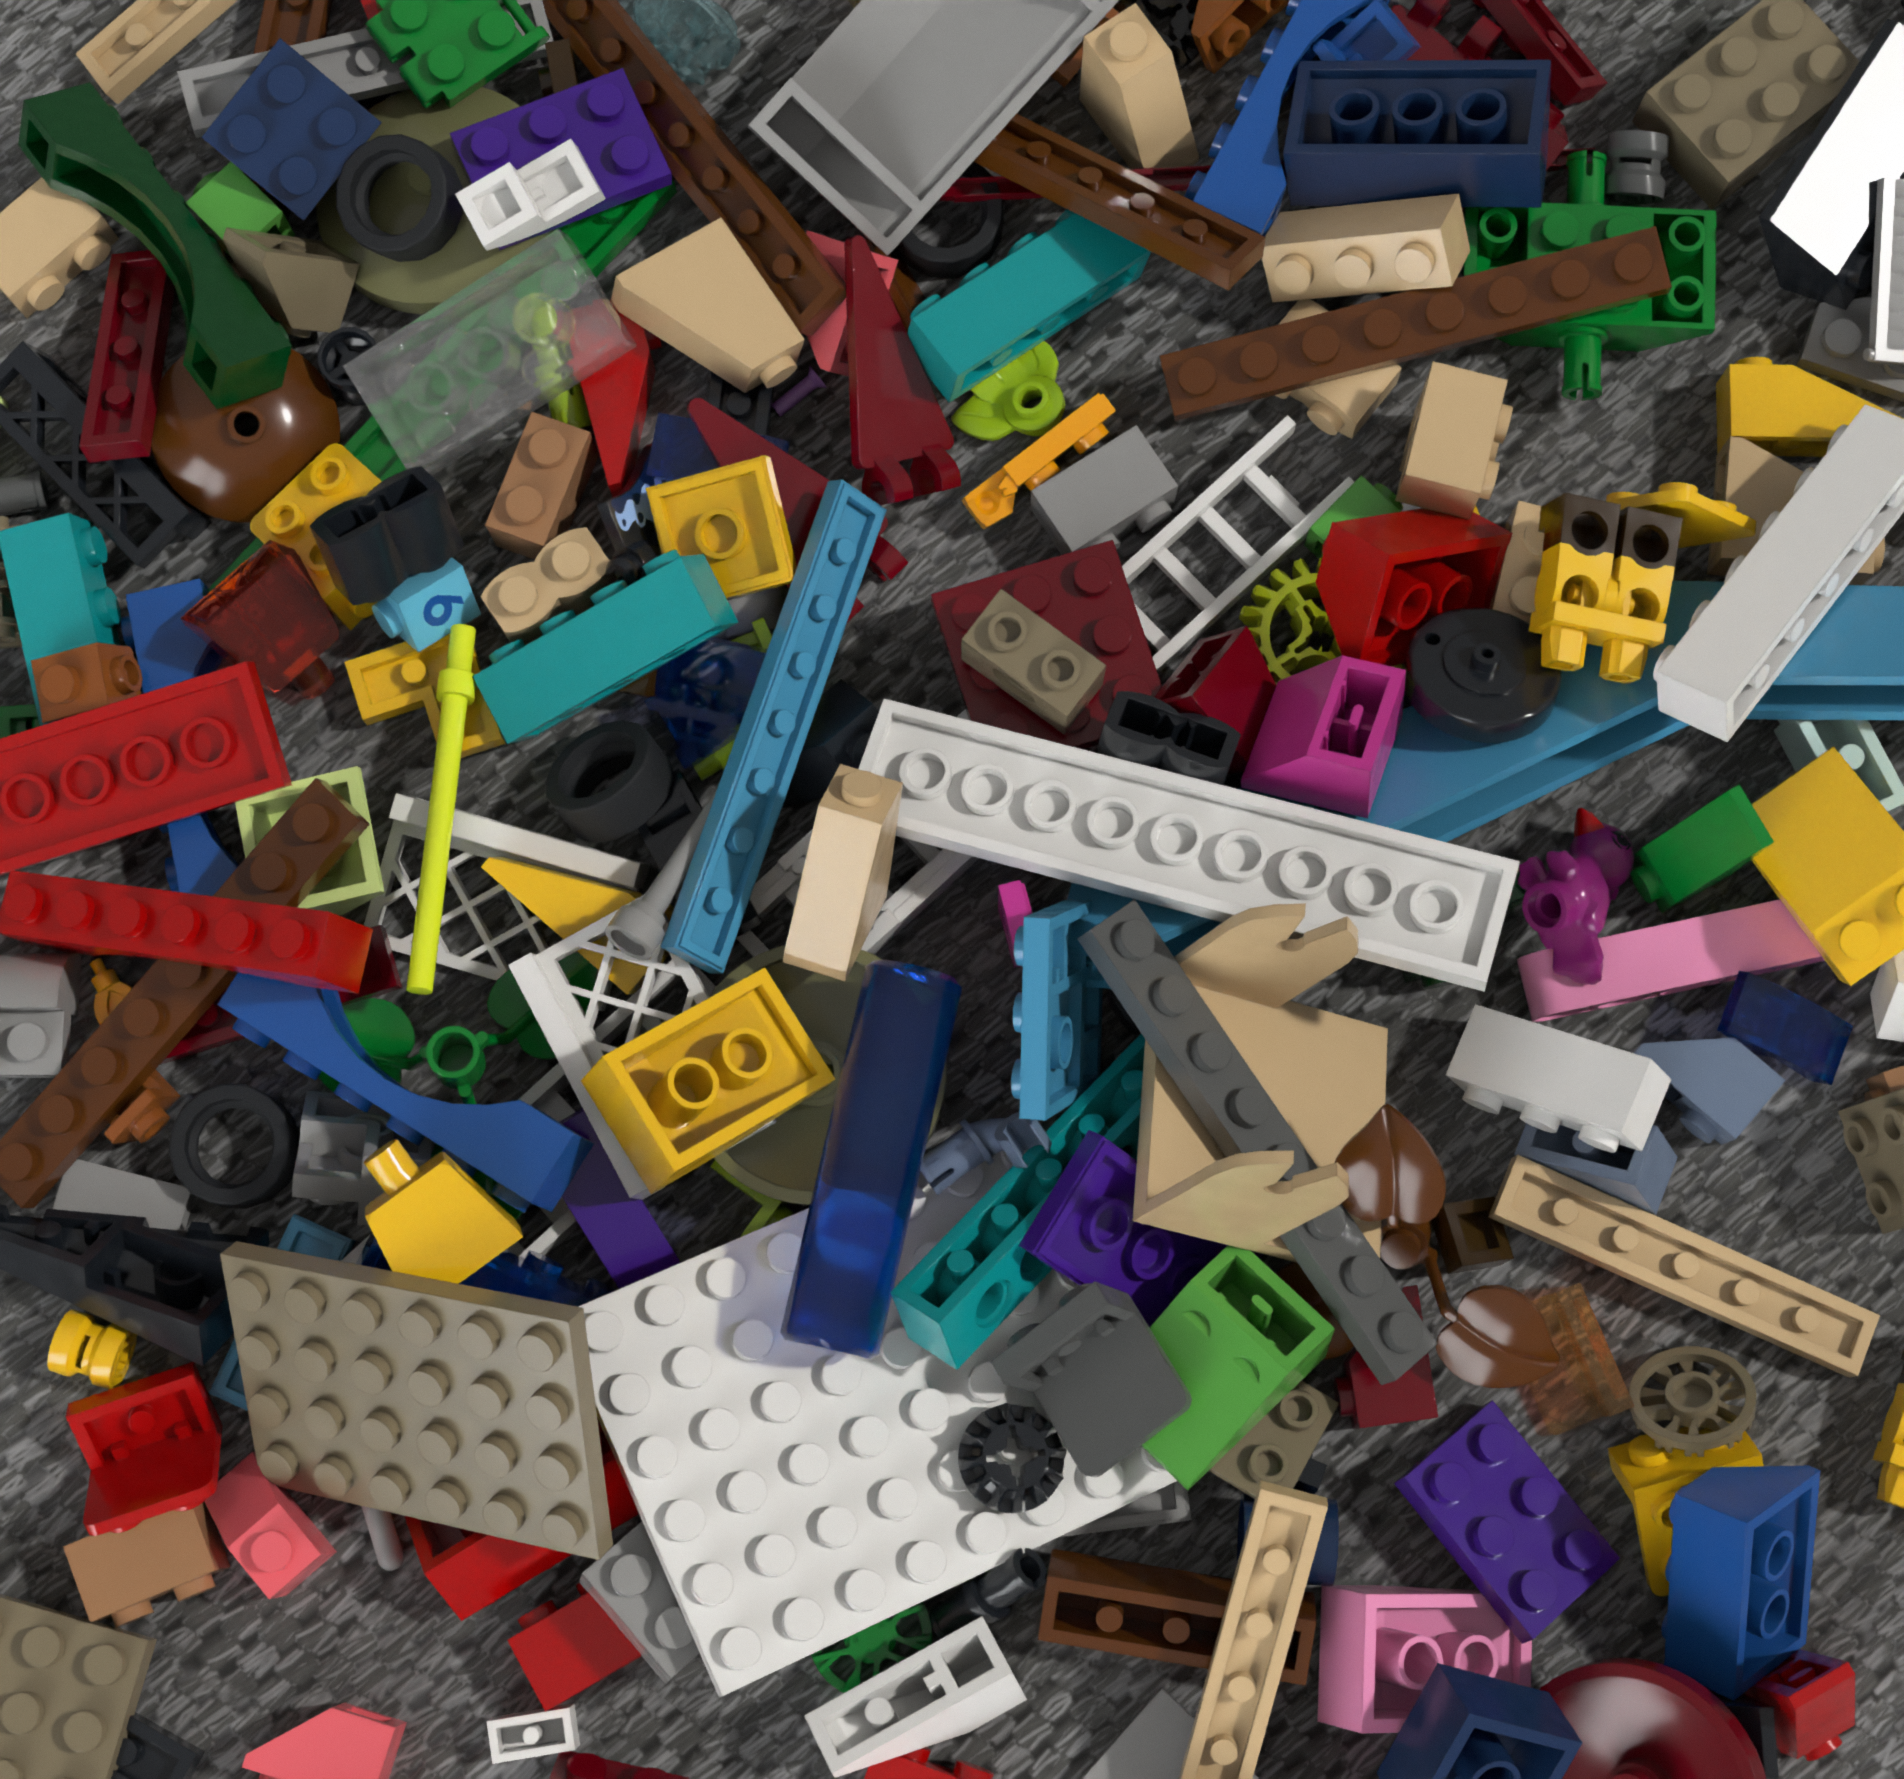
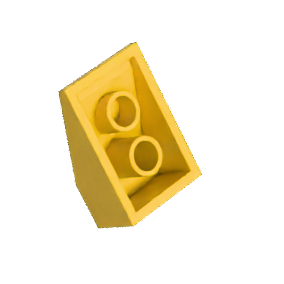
(1836, 864)
(706, 1079)

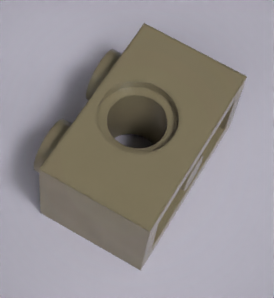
(1032, 661)

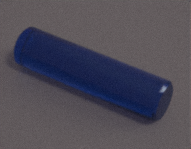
(871, 1159)

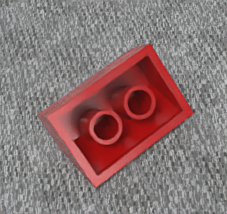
(1399, 571)

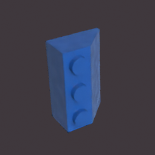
(1740, 1573)

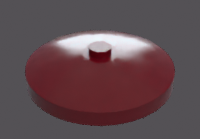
(1650, 1724)

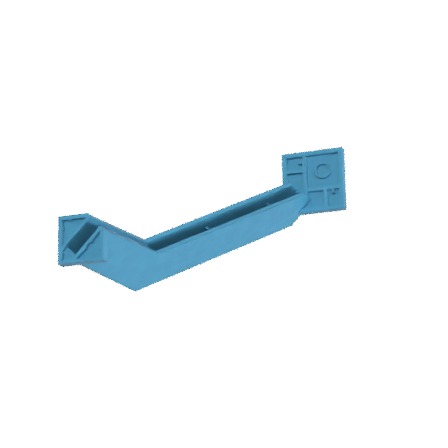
(1450, 786)

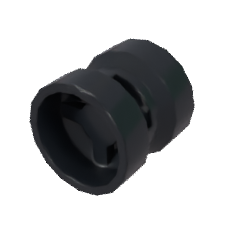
(337, 350)

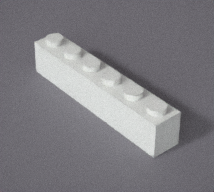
(1787, 578)

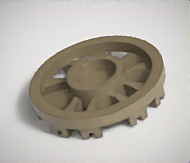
(1693, 1400)

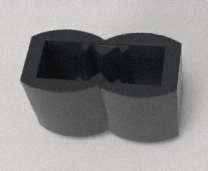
(387, 536)
(1158, 736)

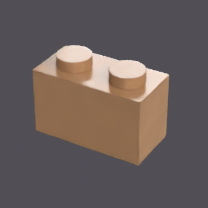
(542, 485)
(158, 1556)

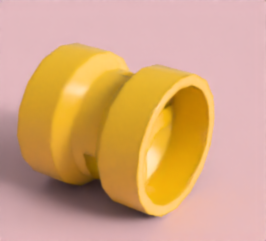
(91, 1349)

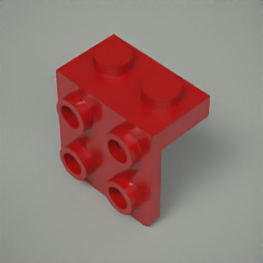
(147, 1448)

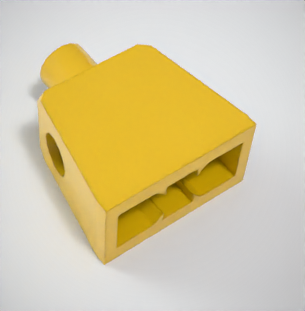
(434, 1216)

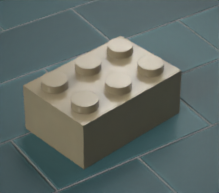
(1747, 96)

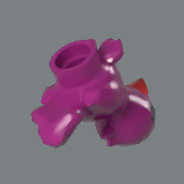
(1574, 895)

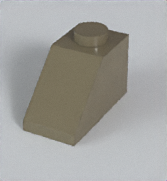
(294, 278)

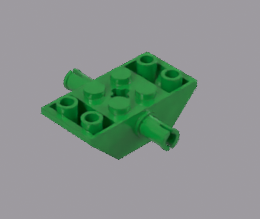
(1689, 248)

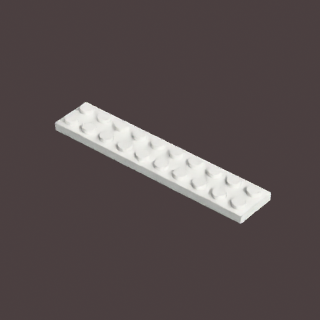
(1190, 841)

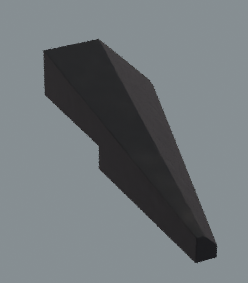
(132, 1275)

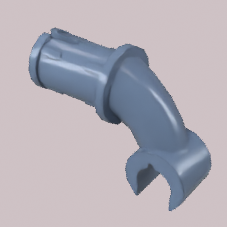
(979, 1143)

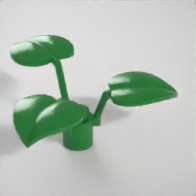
(455, 1051)

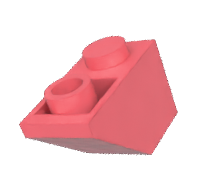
(332, 1745)

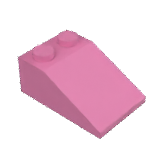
(1388, 1640)

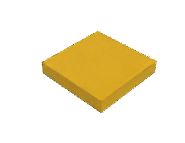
(732, 520)

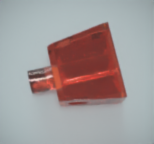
(270, 617)

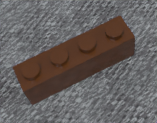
(1150, 1612)

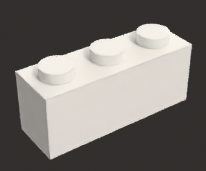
(1558, 1080)

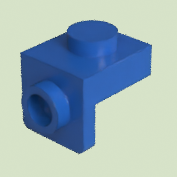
(1370, 37)

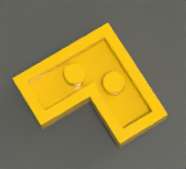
(406, 680)

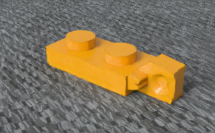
(1035, 465)

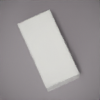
(533, 1733)

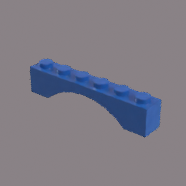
(1247, 171)
(166, 656)
(507, 1141)

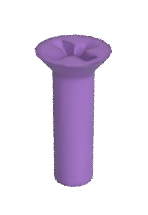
(798, 392)

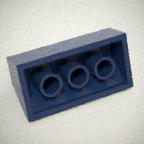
(1419, 132)

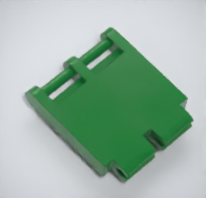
(453, 43)

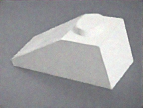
(918, 1701)

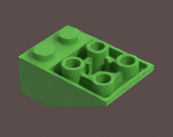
(1239, 1349)

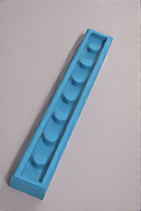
(774, 729)

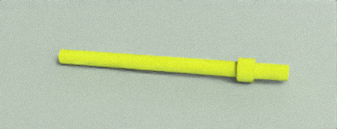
(455, 692)

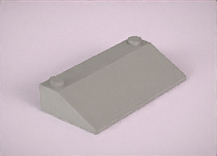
(913, 98)

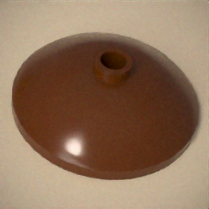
(234, 473)

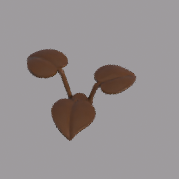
(1397, 1178)

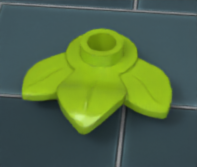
(999, 400)

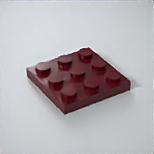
(1082, 598)

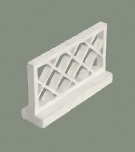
(489, 838)
(572, 1031)

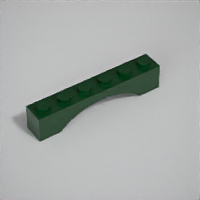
(90, 155)

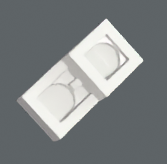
(531, 199)

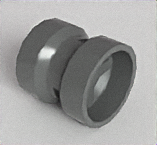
(1636, 166)

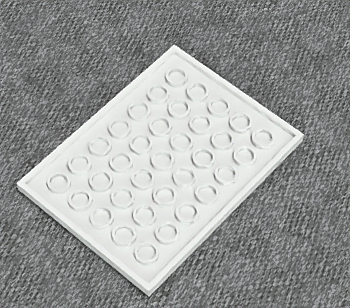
(809, 1482)

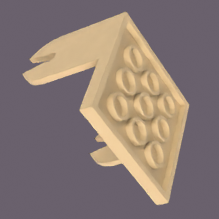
(1312, 1063)

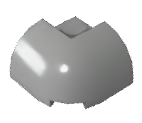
(36, 1011)
(335, 1145)

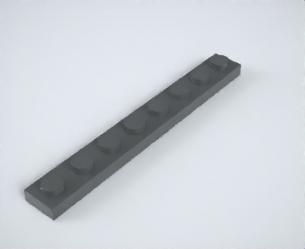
(1246, 1120)

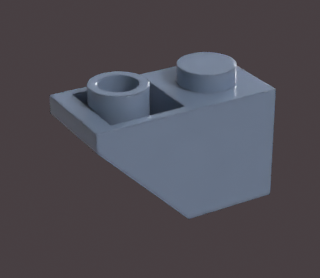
(1714, 1084)

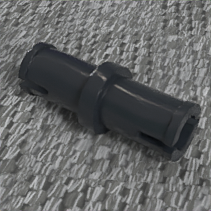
(990, 1593)

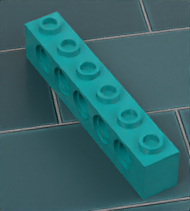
(978, 1267)

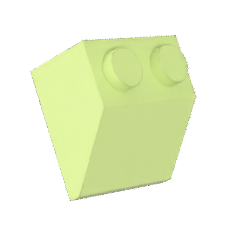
(355, 875)

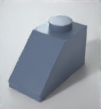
(1626, 1174)

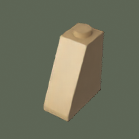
(1136, 93)
(712, 308)
(1759, 486)
(844, 872)

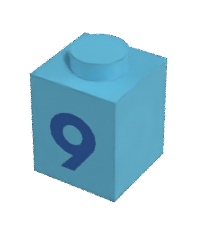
(428, 606)

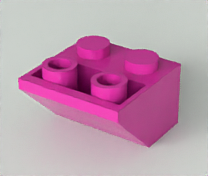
(1329, 735)

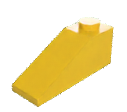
(1781, 408)
(569, 905)

